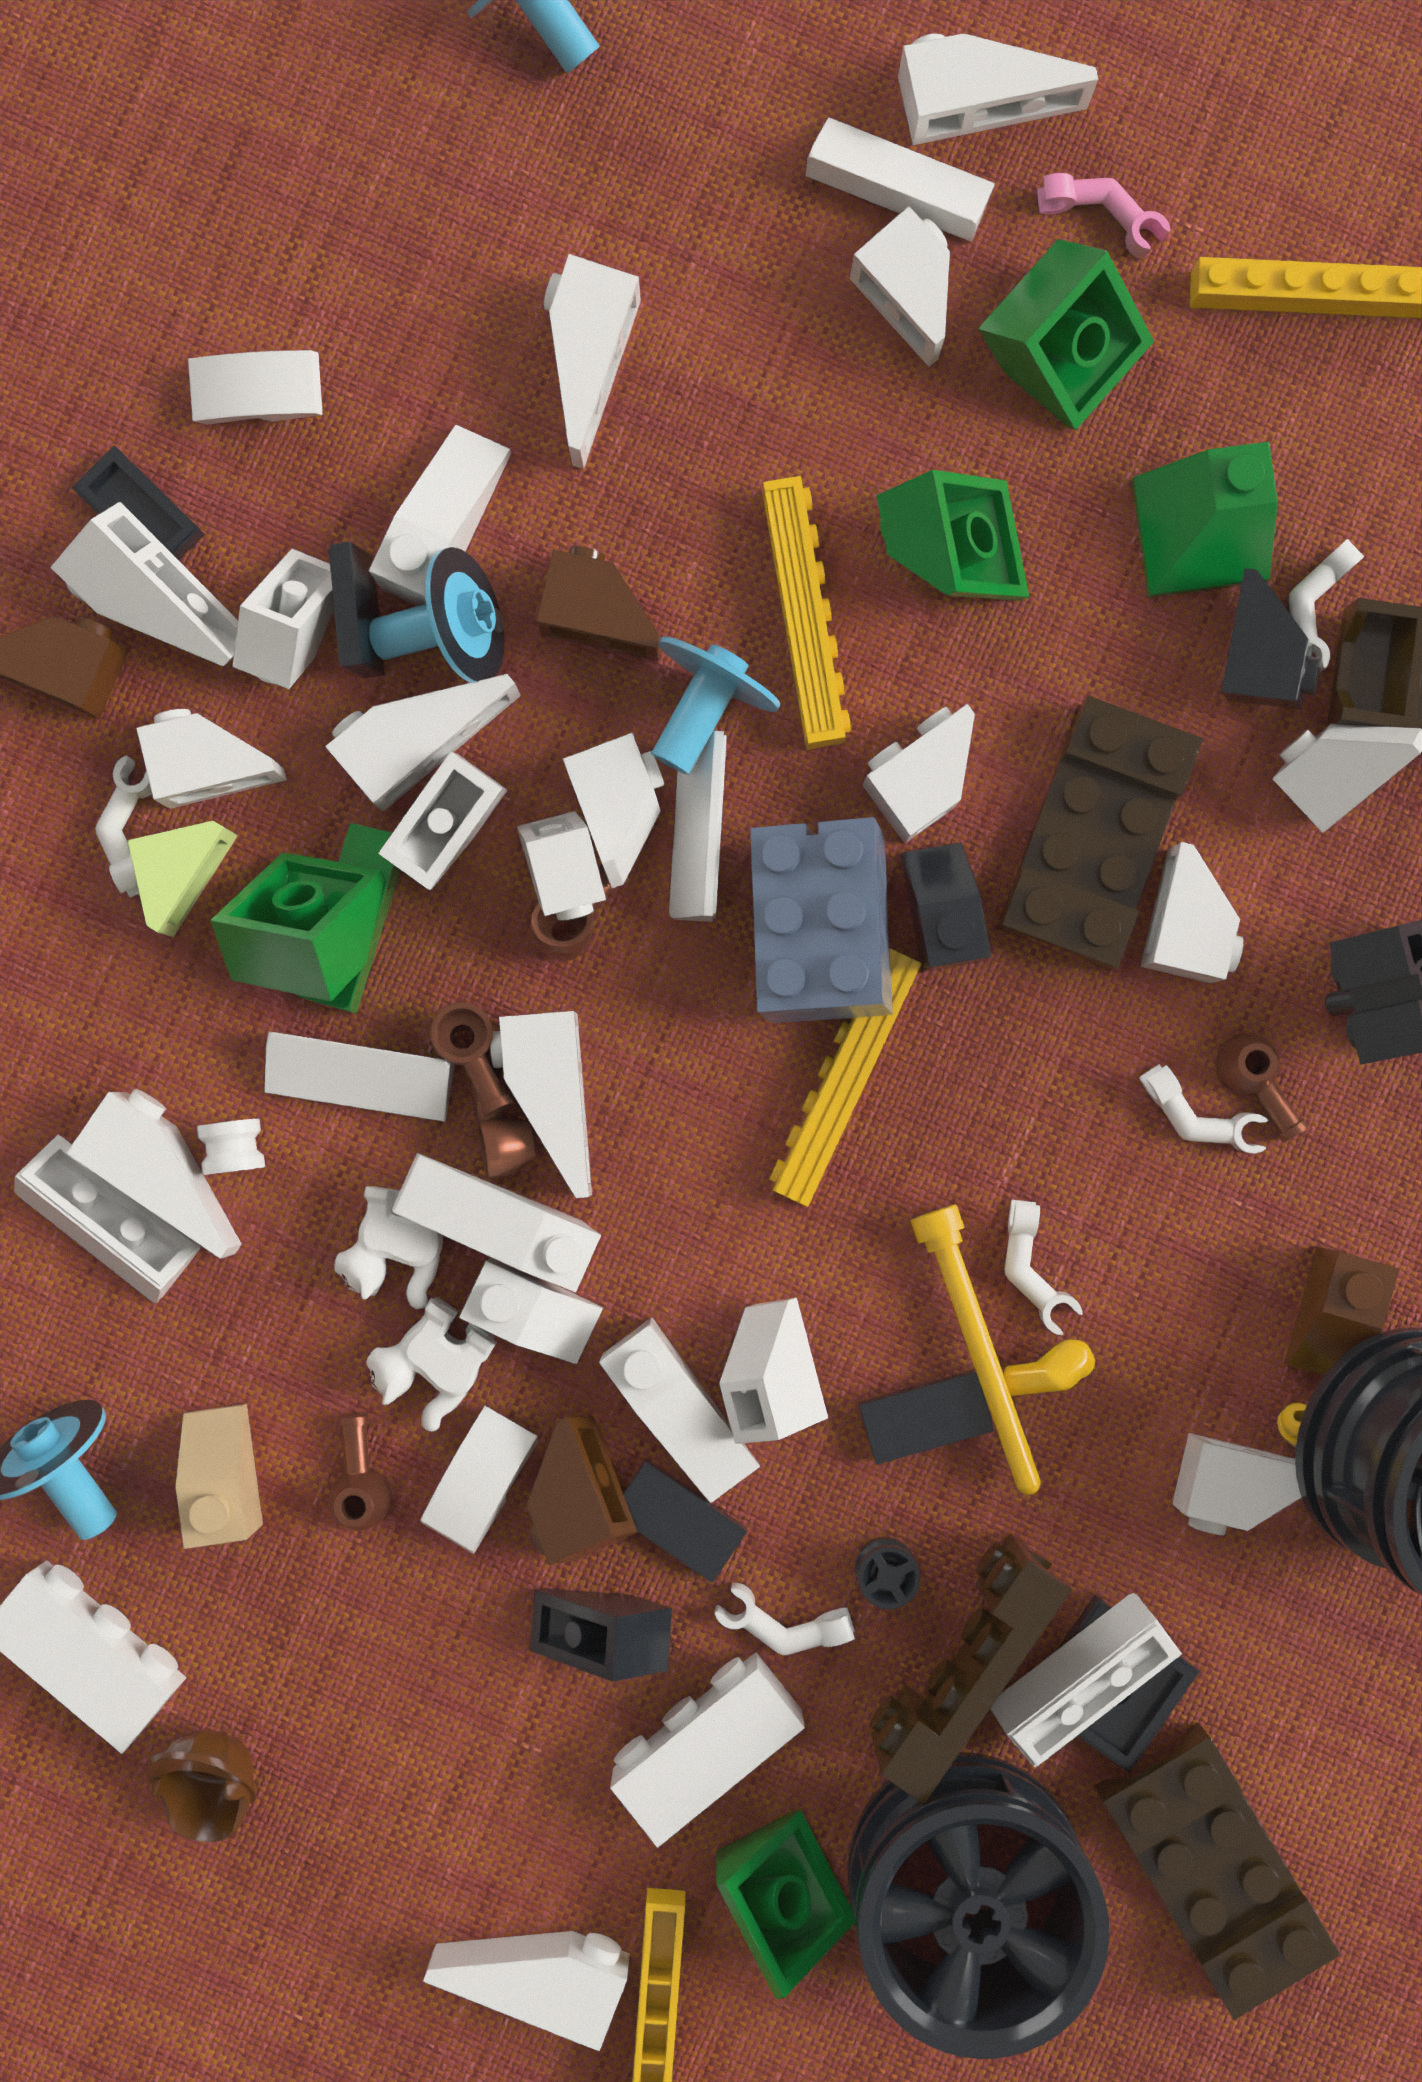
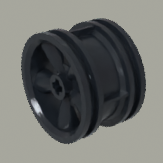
(1364, 1453)
(1047, 1971)

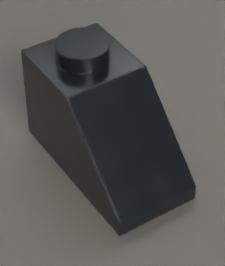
(1268, 651)
(945, 908)
(601, 1632)

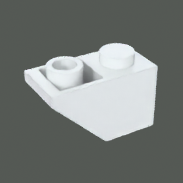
(926, 777)
(771, 1375)

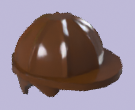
(204, 1784)

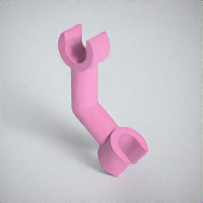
(1063, 193)

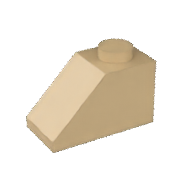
(217, 1477)

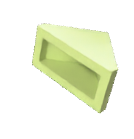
(175, 870)

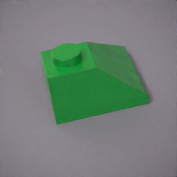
(1206, 519)
(955, 534)

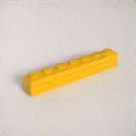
(1306, 287)
(805, 612)
(839, 1091)
(659, 1985)

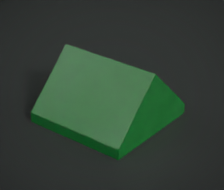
(783, 1899)

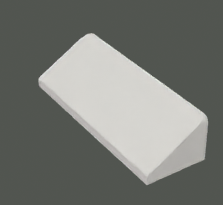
(898, 178)
(698, 835)
(358, 1076)
(105, 1220)
(1084, 1679)

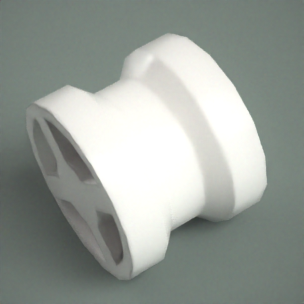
(231, 1146)

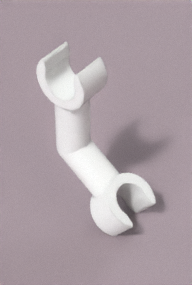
(1315, 585)
(113, 821)
(1167, 1093)
(1022, 1229)
(826, 1630)

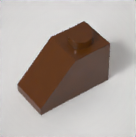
(593, 606)
(64, 662)
(1339, 1308)
(577, 1495)

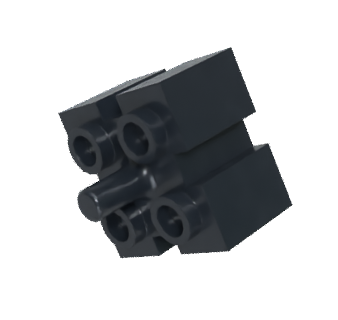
(1383, 987)

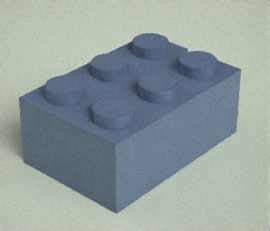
(821, 921)

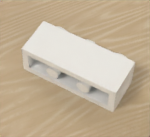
(86, 1654)
(705, 1747)

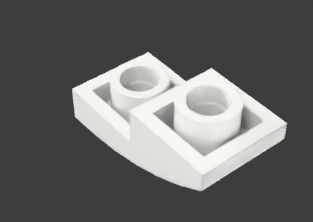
(255, 386)
(479, 1479)

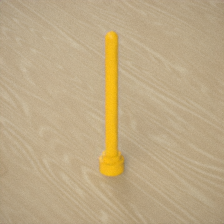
(941, 1235)

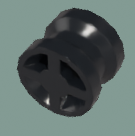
(893, 1584)

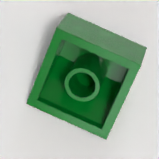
(1068, 331)
(301, 925)

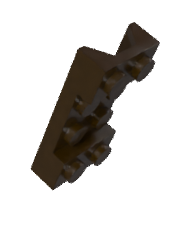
(1378, 666)
(1099, 832)
(923, 1736)
(1219, 1874)

